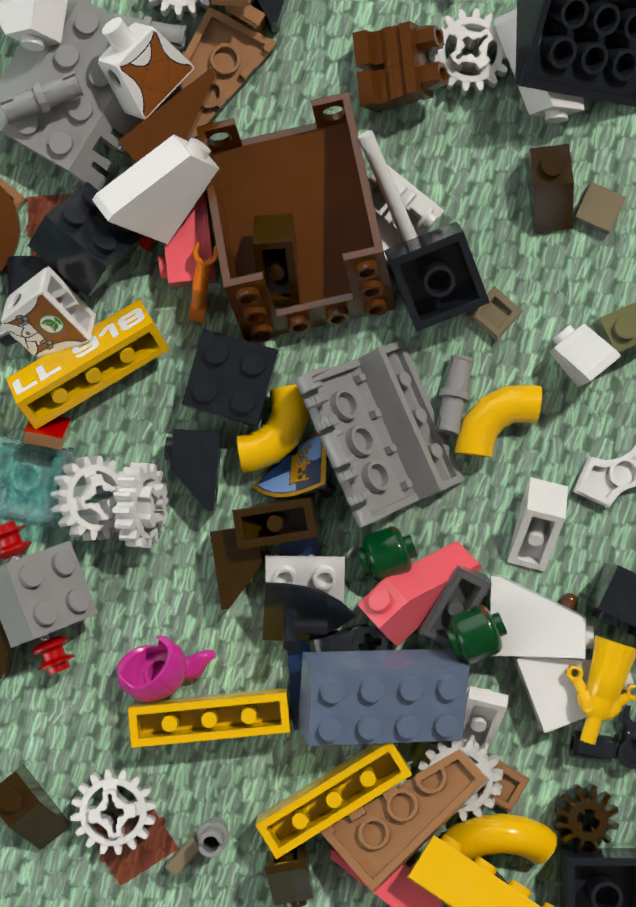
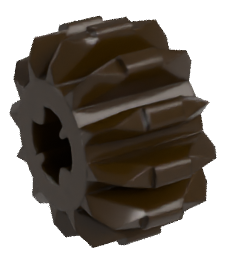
(573, 828)

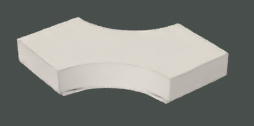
(606, 479)

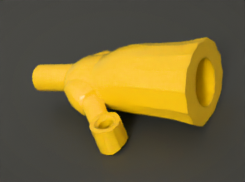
(607, 676)

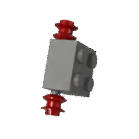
(41, 596)

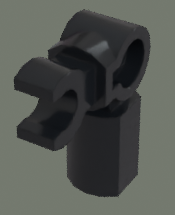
(605, 749)

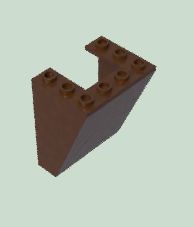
(324, 182)

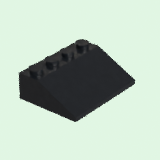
(578, 48)

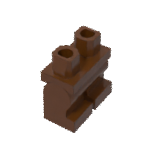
(398, 65)

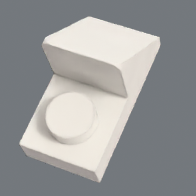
(483, 715)

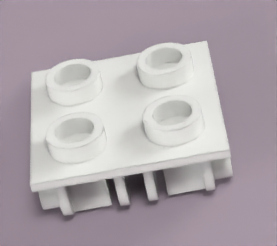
(420, 208)
(317, 572)

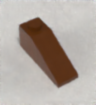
(175, 118)

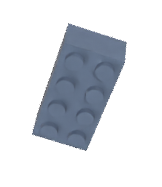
(382, 696)

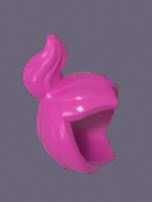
(170, 669)

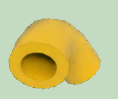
(493, 414)
(278, 434)
(505, 835)

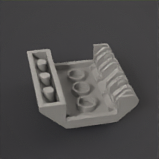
(78, 125)
(379, 432)

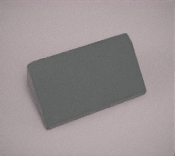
(463, 591)

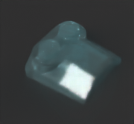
(28, 479)

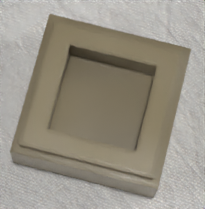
(599, 207)
(496, 315)
(183, 855)

